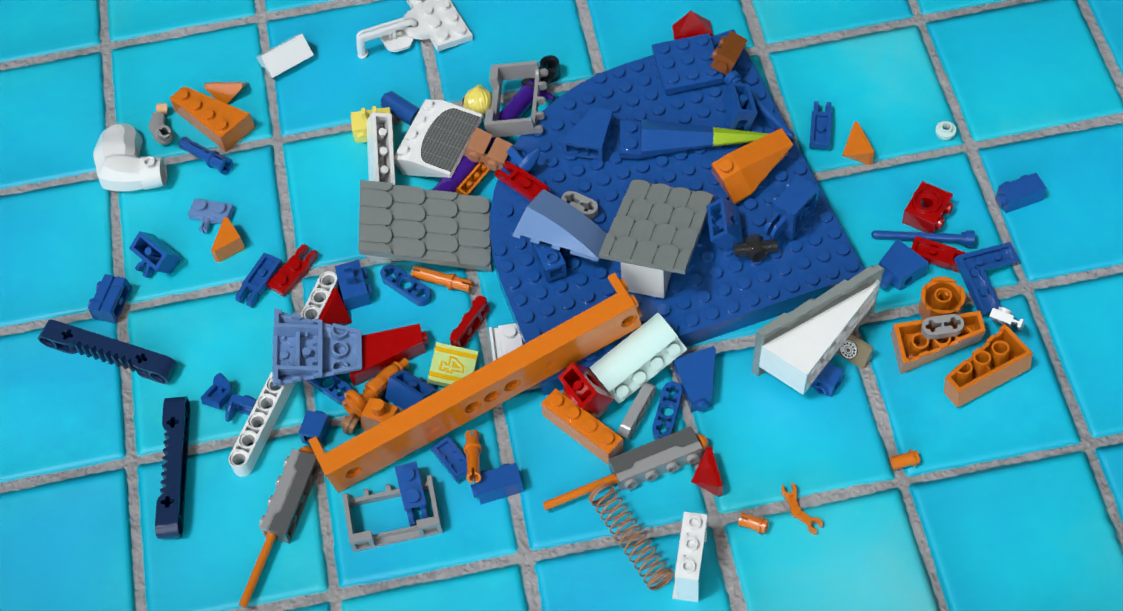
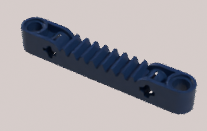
(74, 340)
(171, 502)

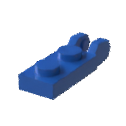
(820, 127)
(258, 278)
(411, 490)

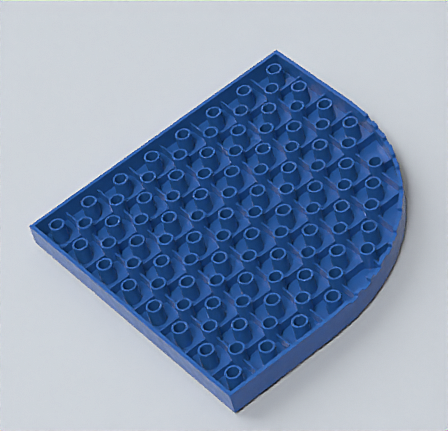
(718, 289)

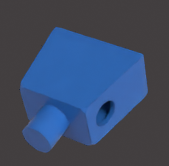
(902, 266)

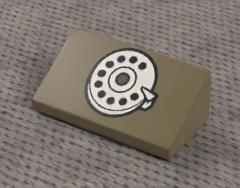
(856, 351)

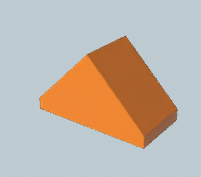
(226, 242)

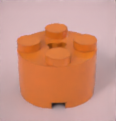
(941, 297)

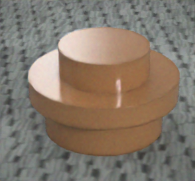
(349, 423)

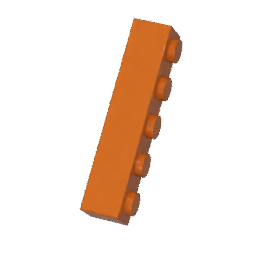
(473, 179)

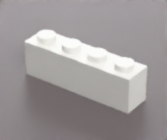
(380, 148)

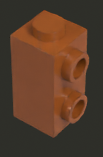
(728, 53)

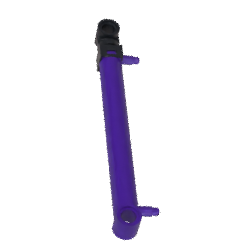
(513, 110)

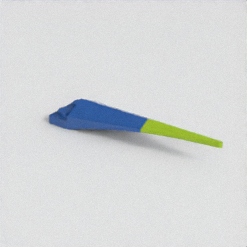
(655, 138)

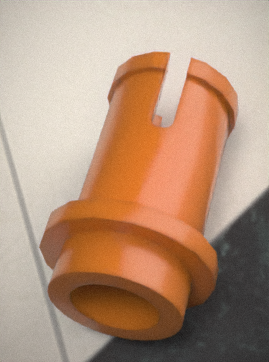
(905, 459)
(753, 522)

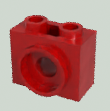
(937, 205)
(585, 388)

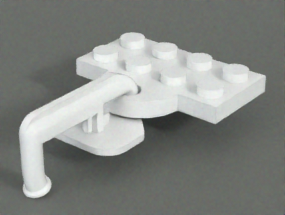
(426, 20)

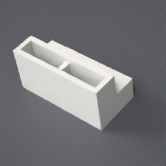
(285, 55)

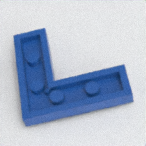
(973, 268)

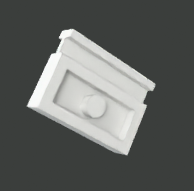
(1005, 316)
(504, 339)

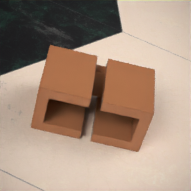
(478, 145)

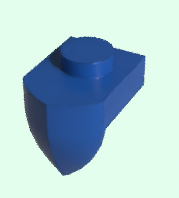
(522, 159)
(218, 393)
(240, 404)

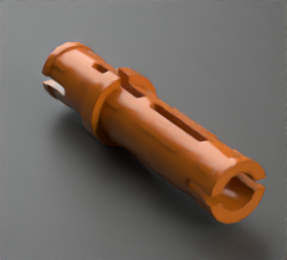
(451, 280)
(473, 450)

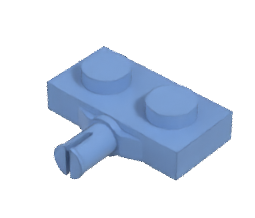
(209, 212)

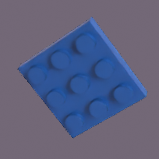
(686, 63)

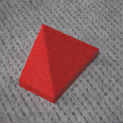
(691, 25)
(335, 310)
(707, 474)

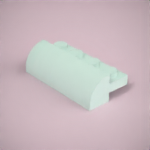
(638, 358)

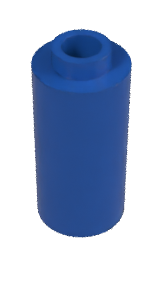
(400, 107)

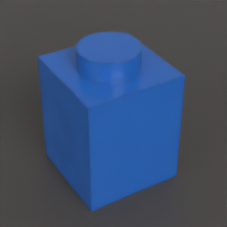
(313, 425)

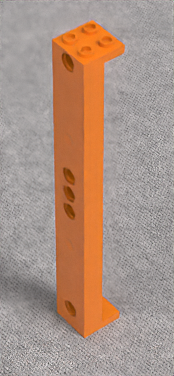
(480, 390)

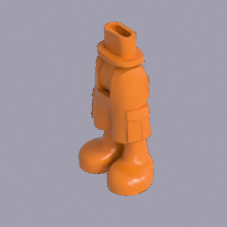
(374, 388)

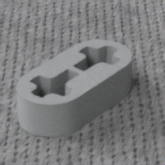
(581, 203)
(942, 329)

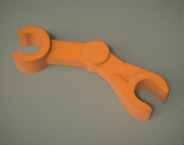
(796, 512)

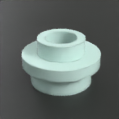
(945, 134)

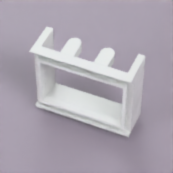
(690, 556)

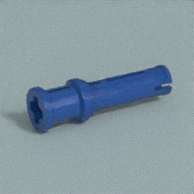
(211, 158)

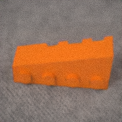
(213, 118)

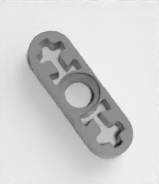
(637, 410)

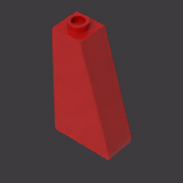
(387, 346)

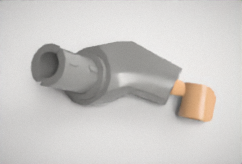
(157, 126)

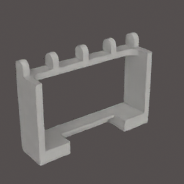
(520, 126)
(366, 540)

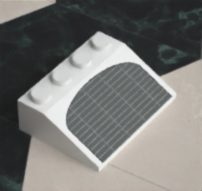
(436, 139)

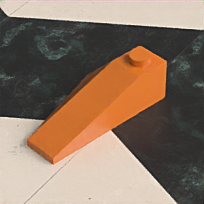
(747, 166)

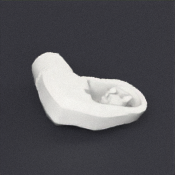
(120, 163)

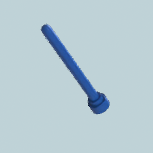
(733, 76)
(965, 238)

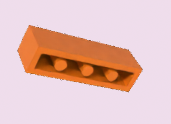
(582, 426)

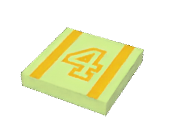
(451, 364)

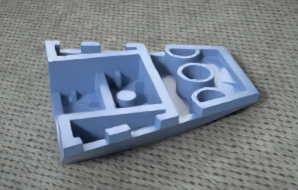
(561, 225)
(312, 349)

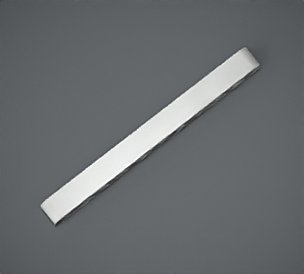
(278, 398)

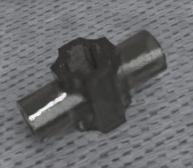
(755, 248)

